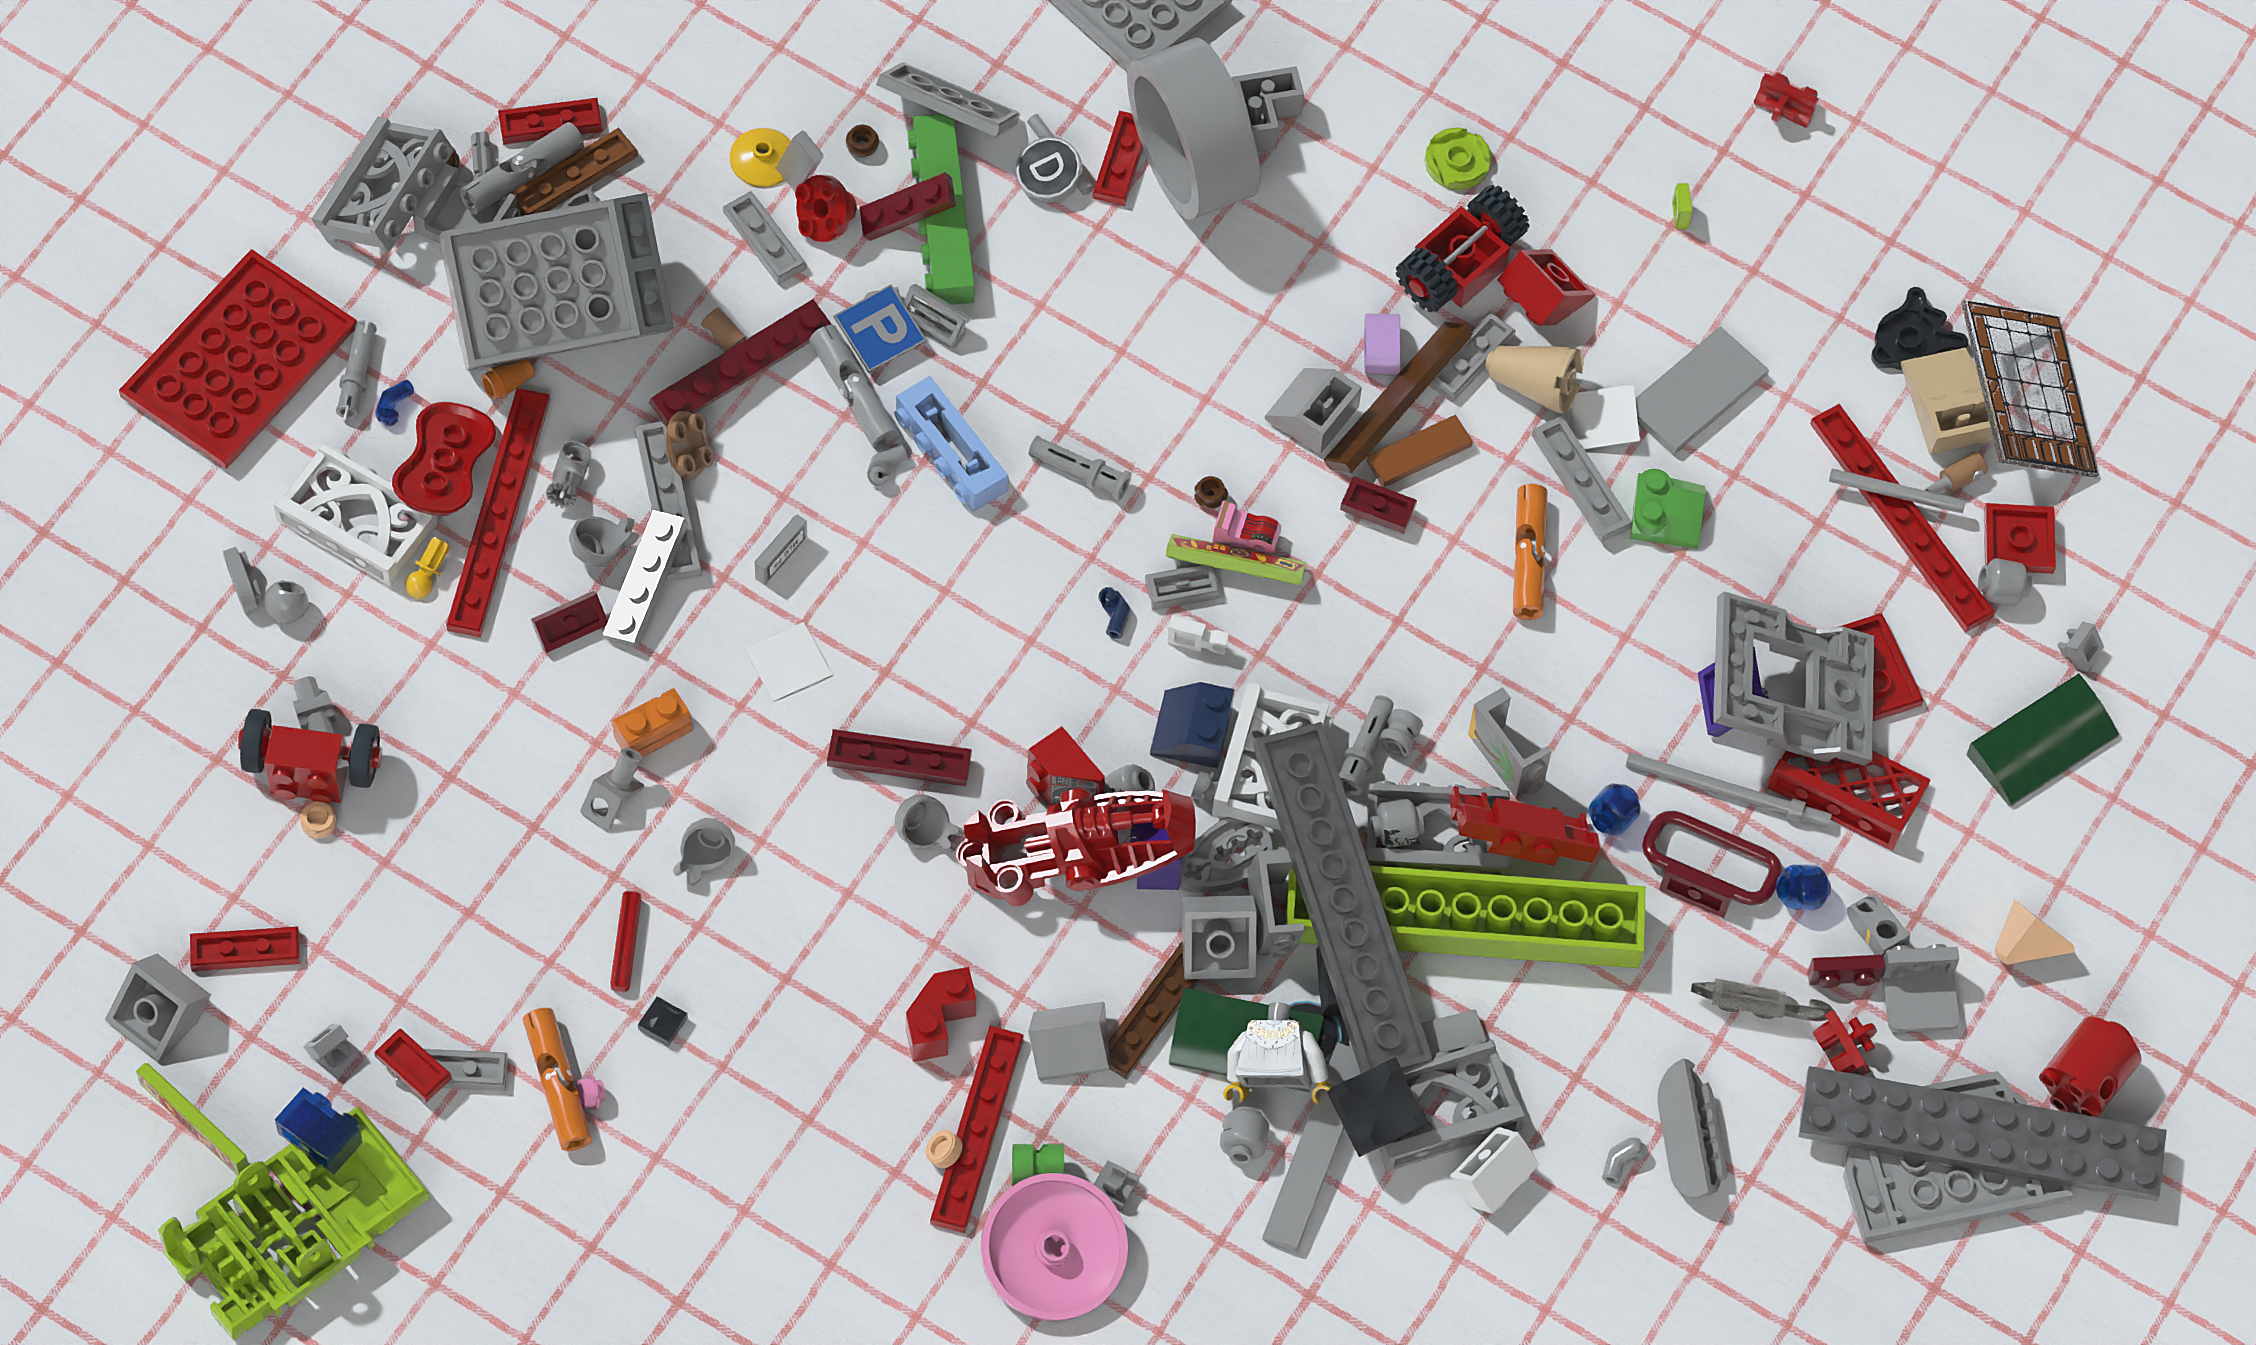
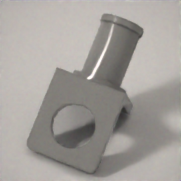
(614, 788)

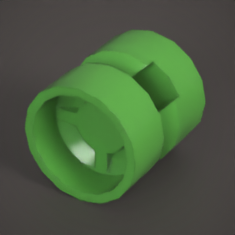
(1033, 1162)

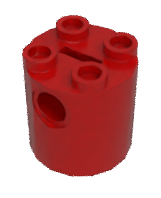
(2091, 1067)

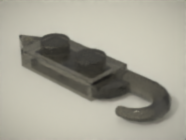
(1761, 1001)

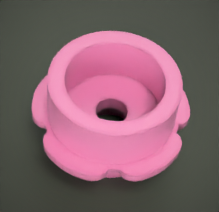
(590, 1092)

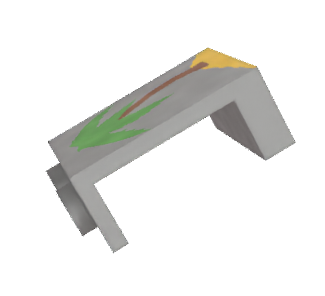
(1486, 732)

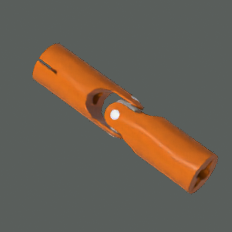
(1529, 562)
(558, 1082)

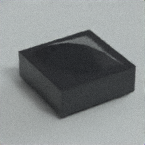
(662, 1021)

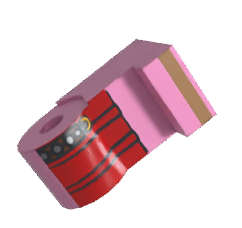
(1246, 530)

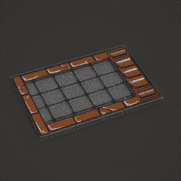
(2029, 389)

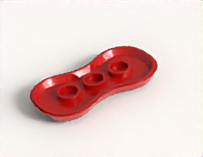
(440, 468)

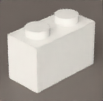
(1495, 1170)

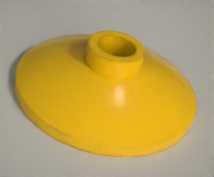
(755, 167)

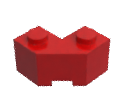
(943, 999)

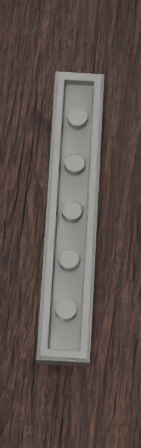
(1310, 1159)

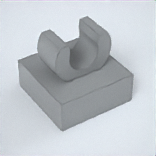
(2083, 646)
(326, 1043)
(1117, 1183)

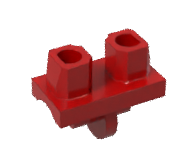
(1786, 100)
(1834, 1032)

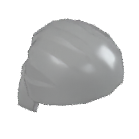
(600, 540)
(925, 823)
(704, 848)

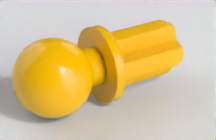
(419, 583)

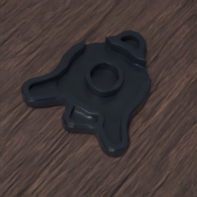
(1913, 333)

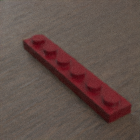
(740, 363)

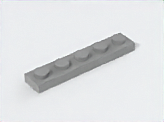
(667, 494)

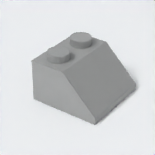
(1219, 937)
(157, 1006)

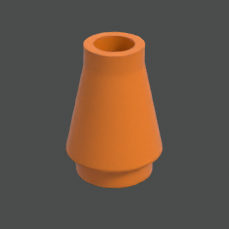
(504, 379)

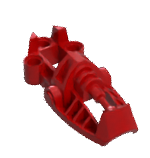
(1075, 841)

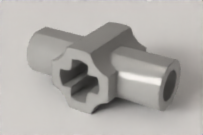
(312, 707)

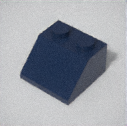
(1193, 723)

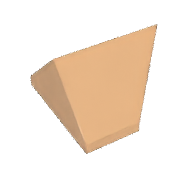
(2028, 938)

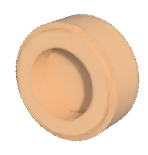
(318, 819)
(944, 1149)

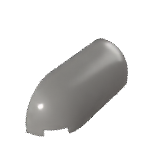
(1690, 1131)

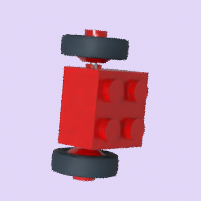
(308, 761)

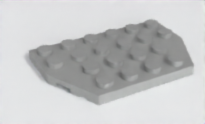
(1913, 1195)

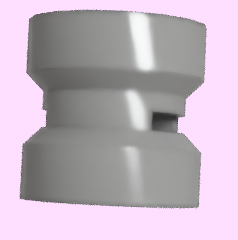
(1400, 733)

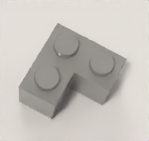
(1268, 98)

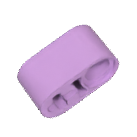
(1382, 344)

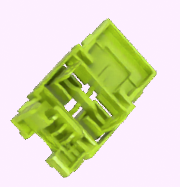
(354, 1205)

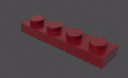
(899, 757)

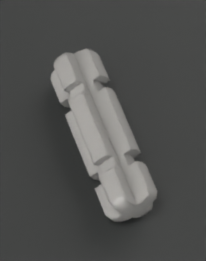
(481, 153)

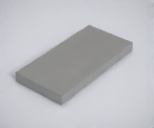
(948, 99)
(1698, 390)

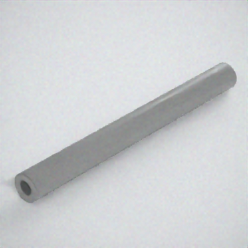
(1897, 491)

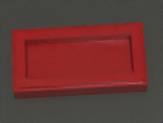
(413, 1065)

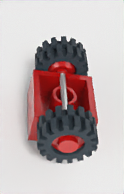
(1464, 251)

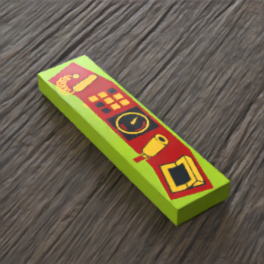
(1235, 559)
(192, 1118)

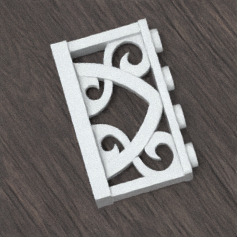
(369, 556)
(1249, 720)

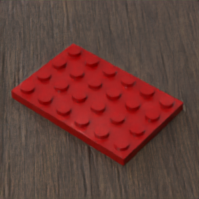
(238, 358)

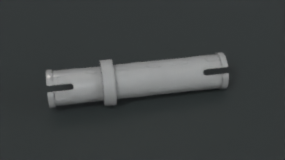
(353, 381)

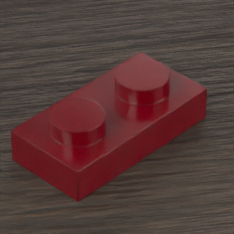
(1378, 505)
(569, 621)
(1833, 971)

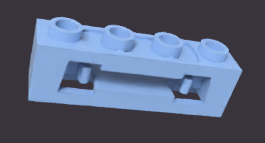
(983, 476)

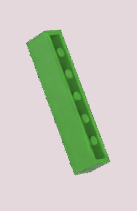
(946, 232)

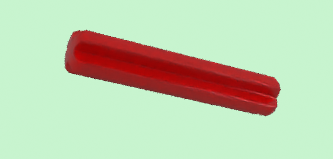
(625, 941)

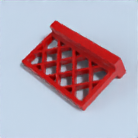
(1860, 816)

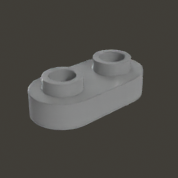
(246, 590)

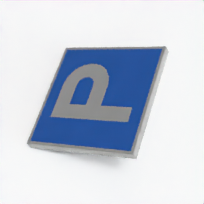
(879, 328)

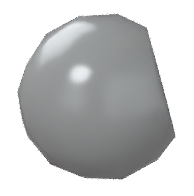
(286, 601)

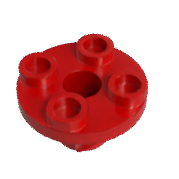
(824, 208)

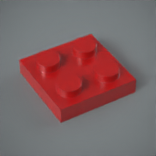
(2021, 535)

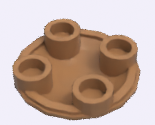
(688, 444)

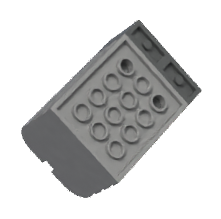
(556, 281)

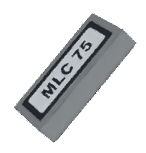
(780, 549)

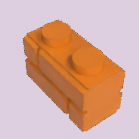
(653, 723)

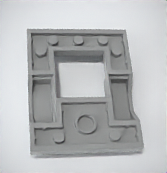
(1838, 682)

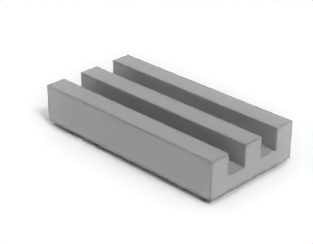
(957, 328)
(1191, 590)

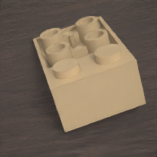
(1948, 400)

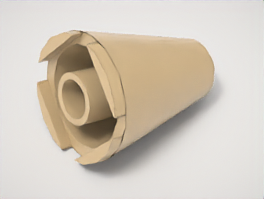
(1538, 373)

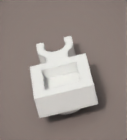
(1191, 634)

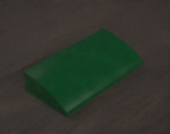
(2043, 740)
(1212, 1023)

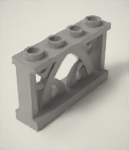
(373, 159)
(1433, 800)
(1463, 1132)

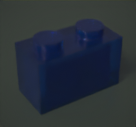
(319, 1130)

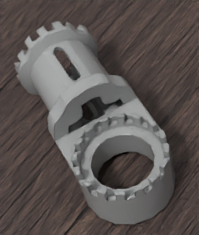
(574, 468)

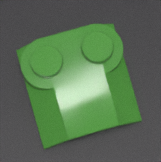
(1667, 510)

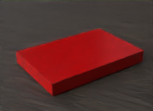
(1892, 681)

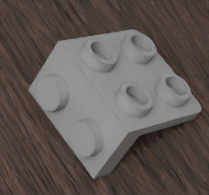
(1921, 988)

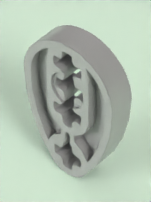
(1220, 839)

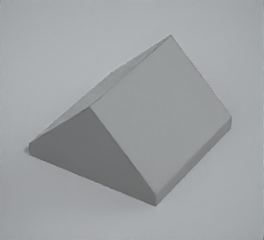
(1070, 1041)

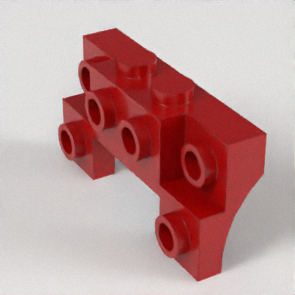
(1523, 829)

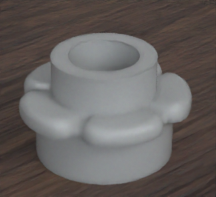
(1204, 787)

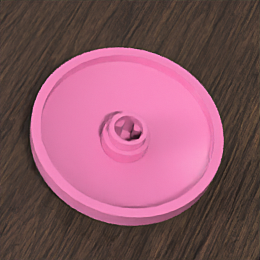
(1054, 1247)

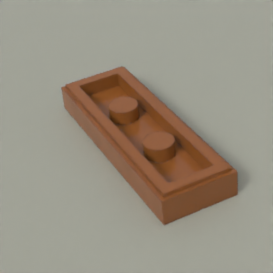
(1419, 451)

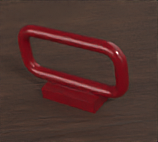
(1697, 886)

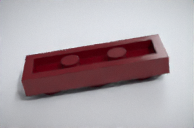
(907, 206)

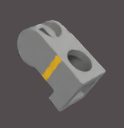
(1877, 924)

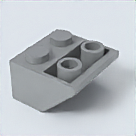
(1316, 407)

